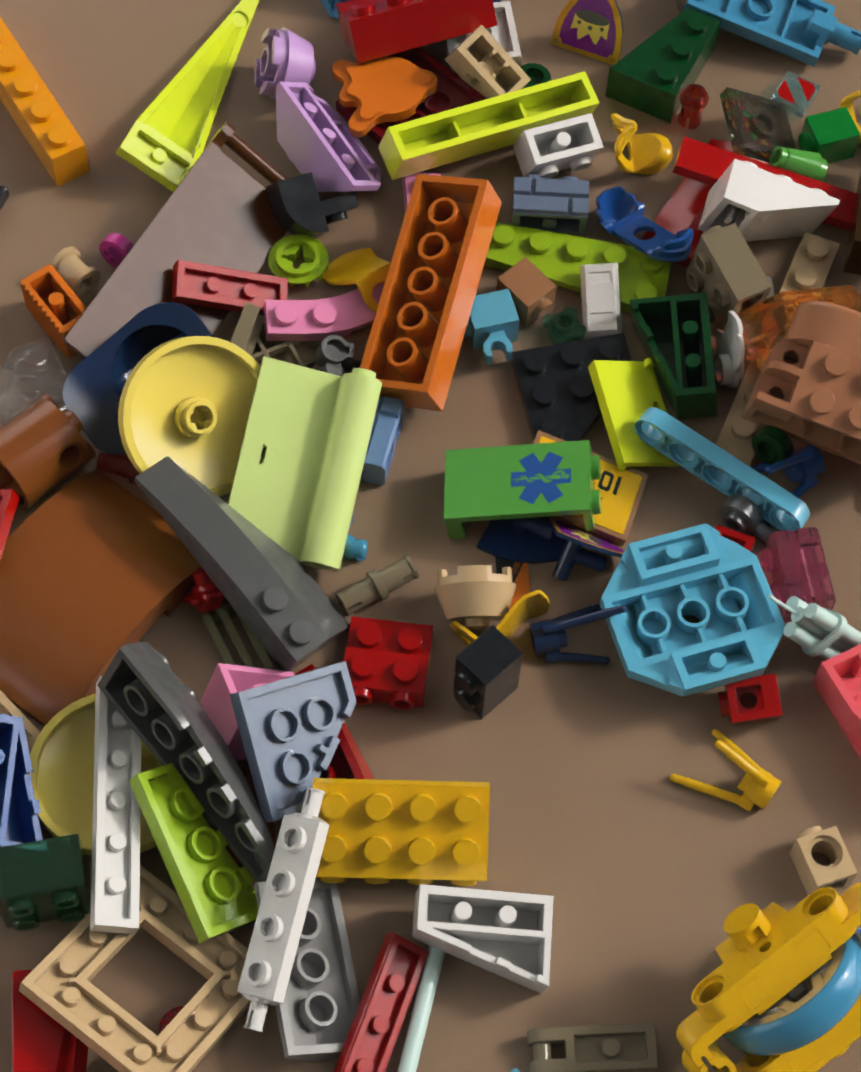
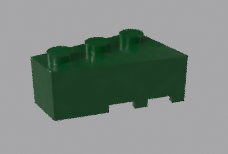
(664, 65)
(679, 342)

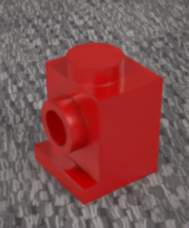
(764, 690)

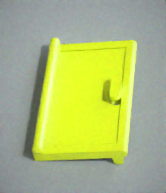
(623, 395)

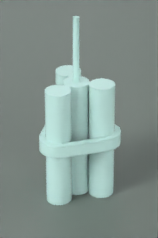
(818, 629)

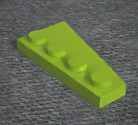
(204, 874)

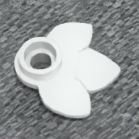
(730, 353)

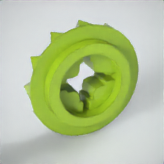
(289, 249)

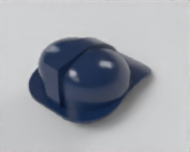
(98, 380)

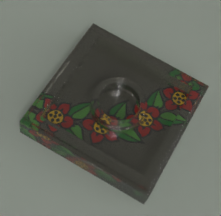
(755, 124)

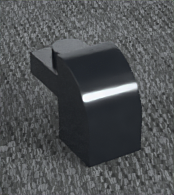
(300, 209)

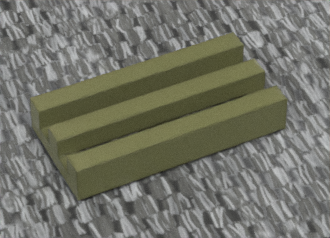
(223, 615)

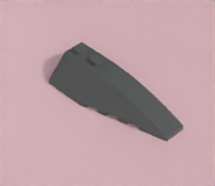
(247, 566)
(182, 734)

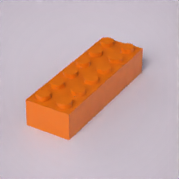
(431, 288)

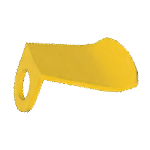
(358, 268)
(529, 606)

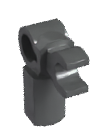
(337, 353)

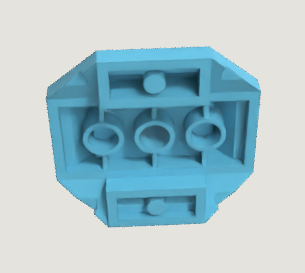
(701, 577)

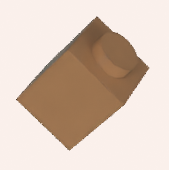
(530, 291)

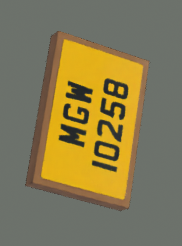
(619, 498)

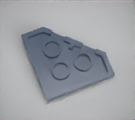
(292, 733)

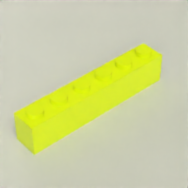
(483, 125)

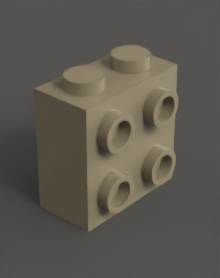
(727, 272)

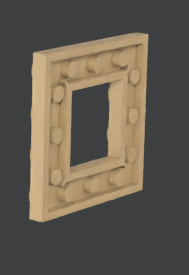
(64, 989)

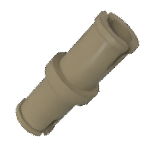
(377, 585)

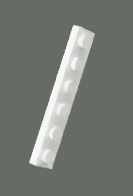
(115, 822)

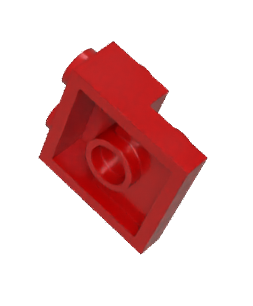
(388, 661)

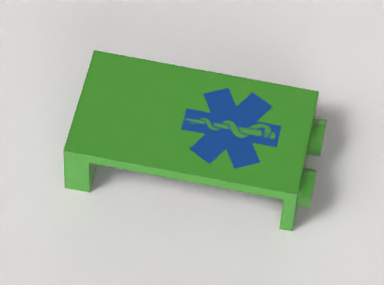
(520, 483)

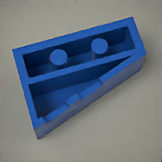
(17, 802)

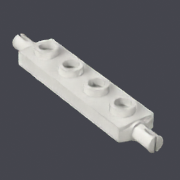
(283, 909)

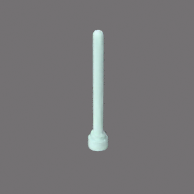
(421, 1011)

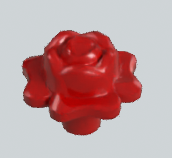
(204, 593)

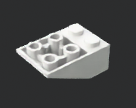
(764, 204)

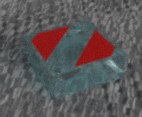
(796, 93)

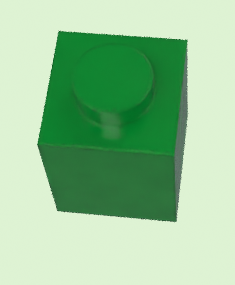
(830, 134)

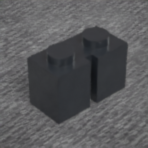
(486, 672)

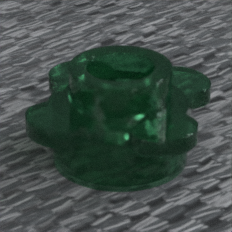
(564, 334)

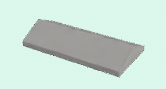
(322, 982)

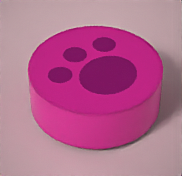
(115, 248)

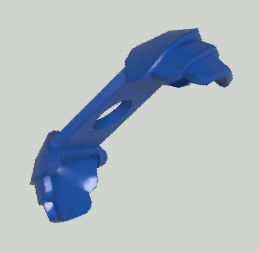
(624, 218)

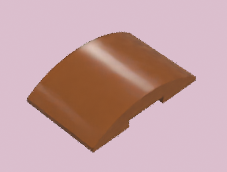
(79, 586)

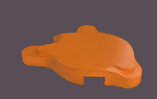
(381, 90)

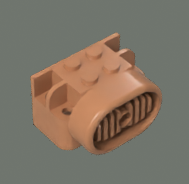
(814, 380)

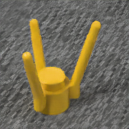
(756, 784)

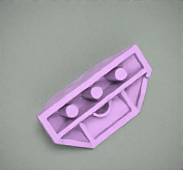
(321, 143)

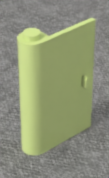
(313, 459)

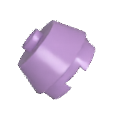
(283, 59)

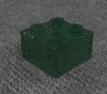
(44, 882)

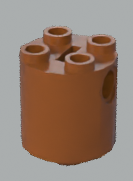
(41, 450)

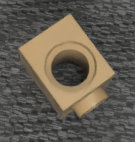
(816, 876)

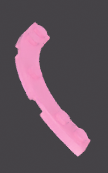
(328, 316)

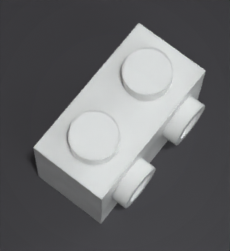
(558, 146)

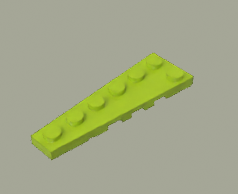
(562, 254)

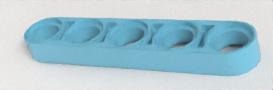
(706, 457)

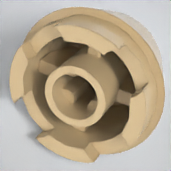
(475, 595)

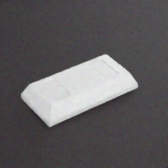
(600, 299)

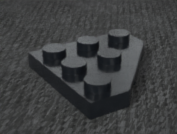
(558, 385)

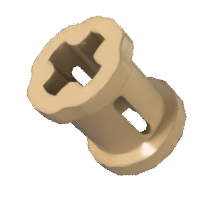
(76, 271)

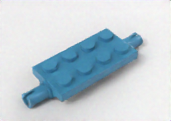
(785, 26)

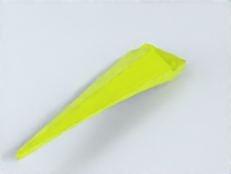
(179, 120)

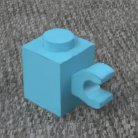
(493, 324)

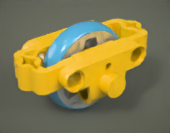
(782, 988)

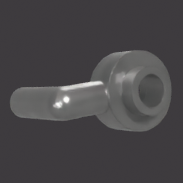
(745, 517)

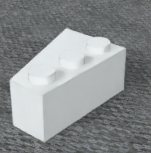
(489, 929)

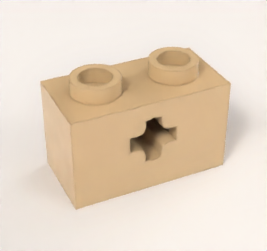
(486, 65)

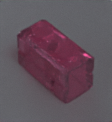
(798, 568)

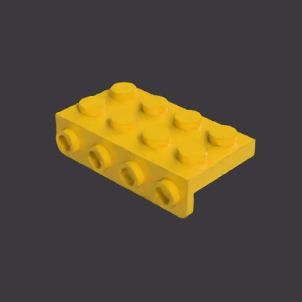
(404, 830)

